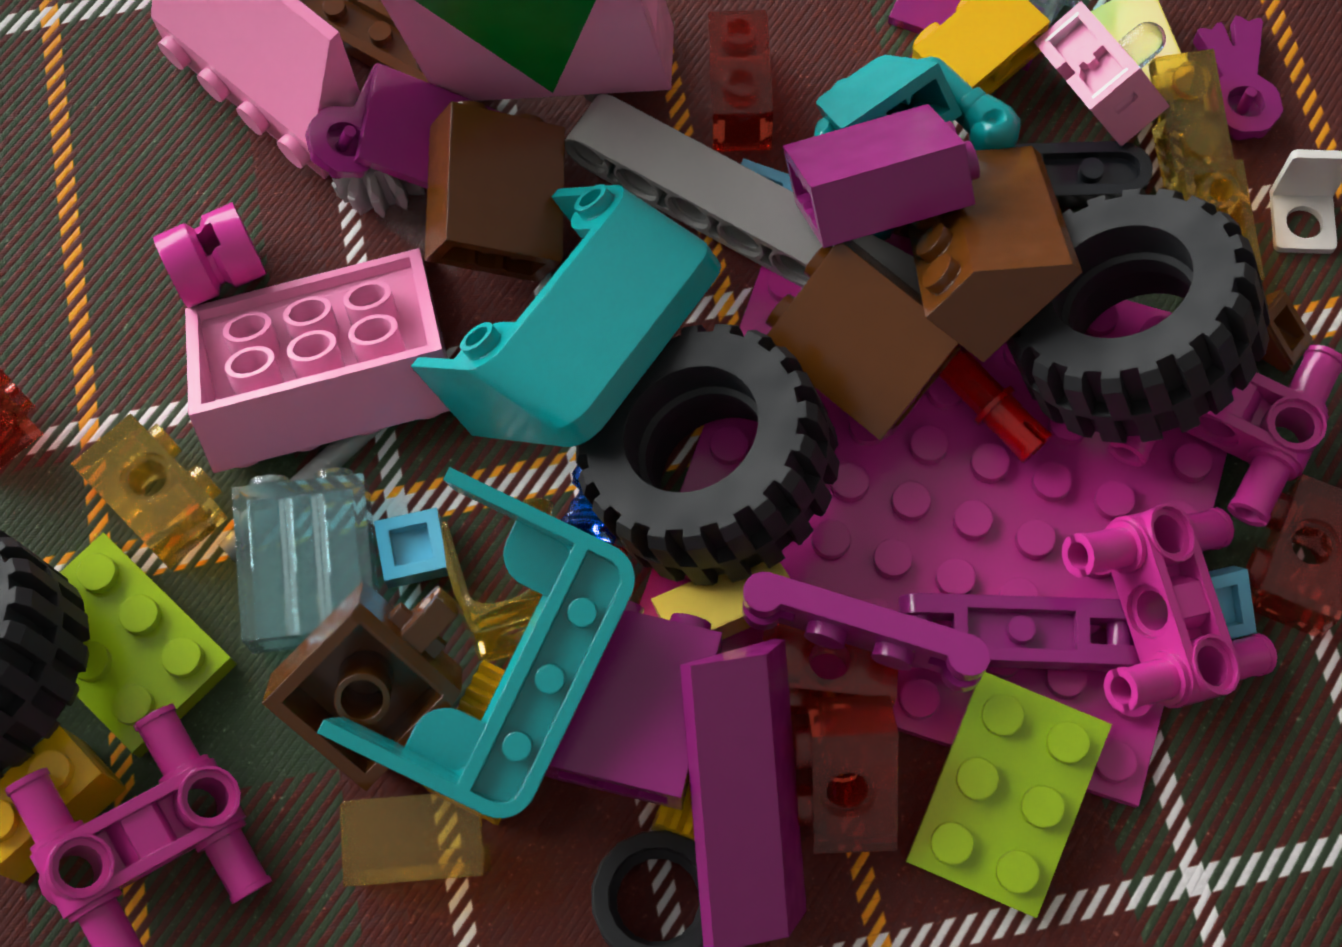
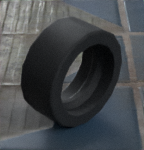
(618, 863)

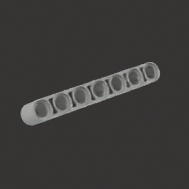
(707, 190)

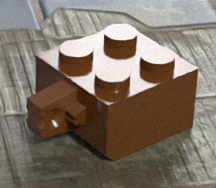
(371, 667)

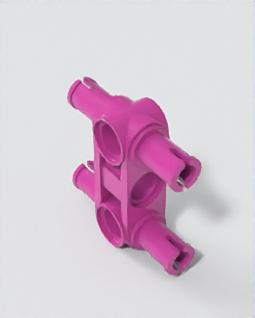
(1250, 432)
(1169, 607)
(138, 833)

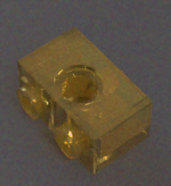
(127, 463)

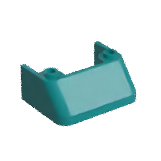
(587, 330)
(505, 755)

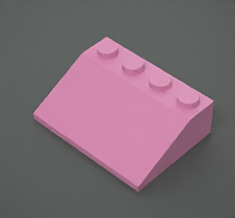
(263, 57)
(312, 360)

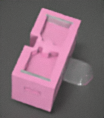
(1107, 71)

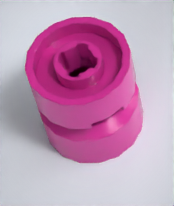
(209, 255)

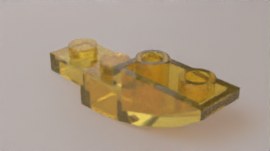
(1195, 139)

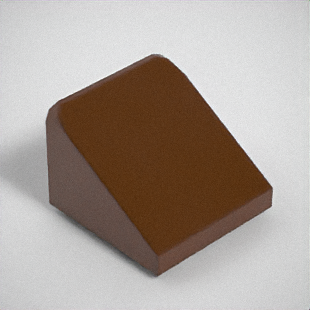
(1286, 332)

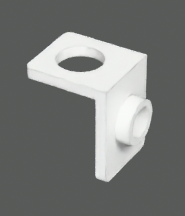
(1306, 185)

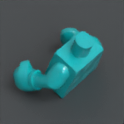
(902, 83)

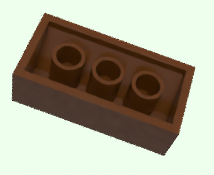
(998, 260)

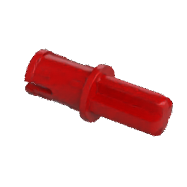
(995, 406)

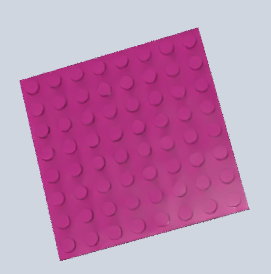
(962, 515)

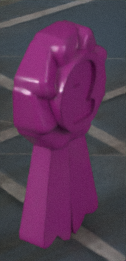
(1248, 99)
(335, 135)

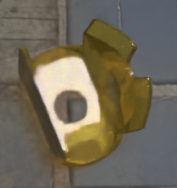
(491, 620)

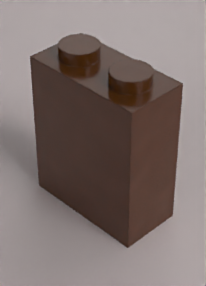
(494, 192)
(862, 337)

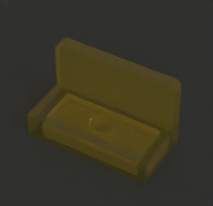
(411, 840)

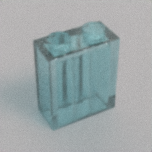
(300, 553)

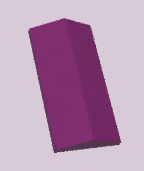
(744, 795)

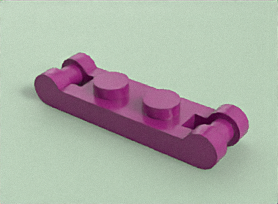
(1034, 629)
(891, 636)

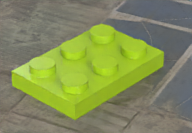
(139, 645)
(1008, 794)

